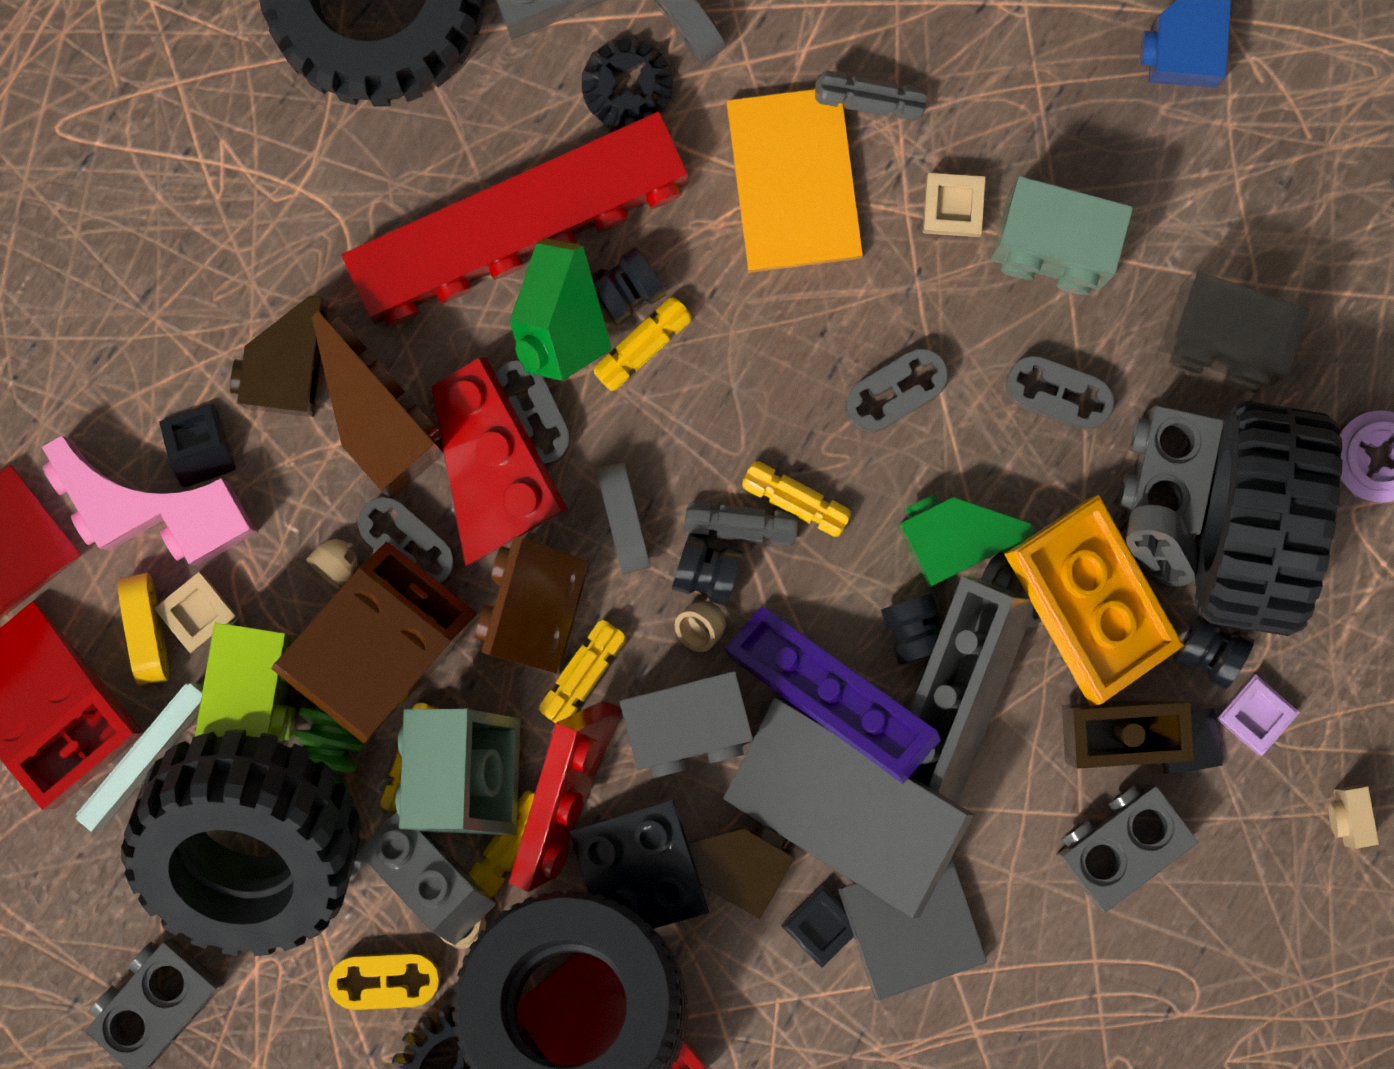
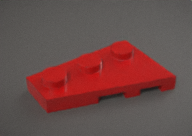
(490, 462)
(562, 788)

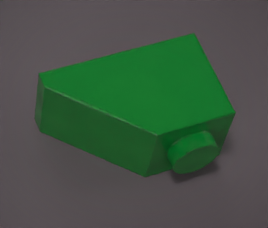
(558, 313)
(956, 536)

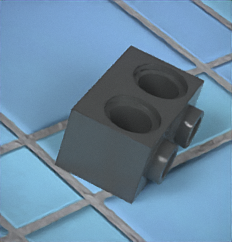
(1186, 476)
(1134, 860)
(427, 879)
(162, 1015)

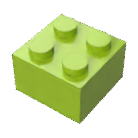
(242, 687)

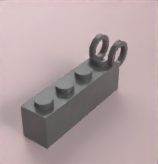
(970, 672)

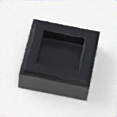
(820, 926)

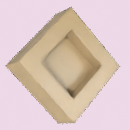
(953, 205)
(193, 610)
(1353, 817)

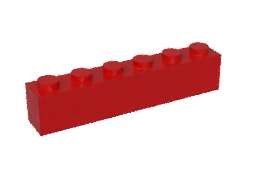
(506, 221)

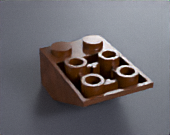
(372, 425)
(533, 604)
(375, 642)

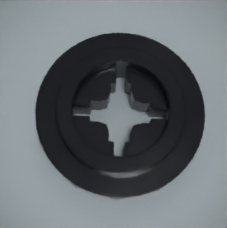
(625, 55)

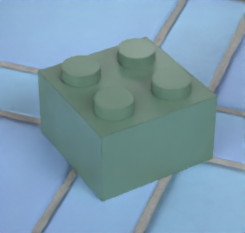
(1060, 236)
(458, 772)

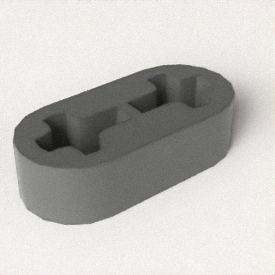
(693, 28)
(889, 378)
(1054, 406)
(544, 407)
(623, 518)
(413, 528)
(1162, 545)

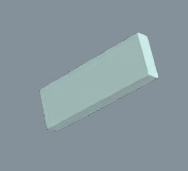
(136, 763)

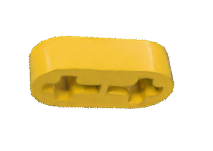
(143, 629)
(385, 995)

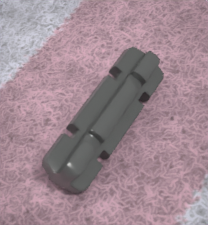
(870, 95)
(741, 524)

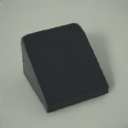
(197, 445)
(1205, 744)

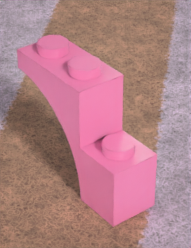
(197, 521)

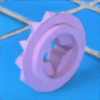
(1370, 430)

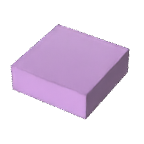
(1257, 715)

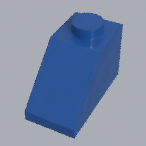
(1188, 44)

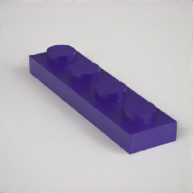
(833, 694)

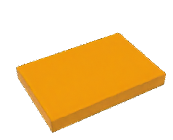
(793, 181)
(1094, 600)

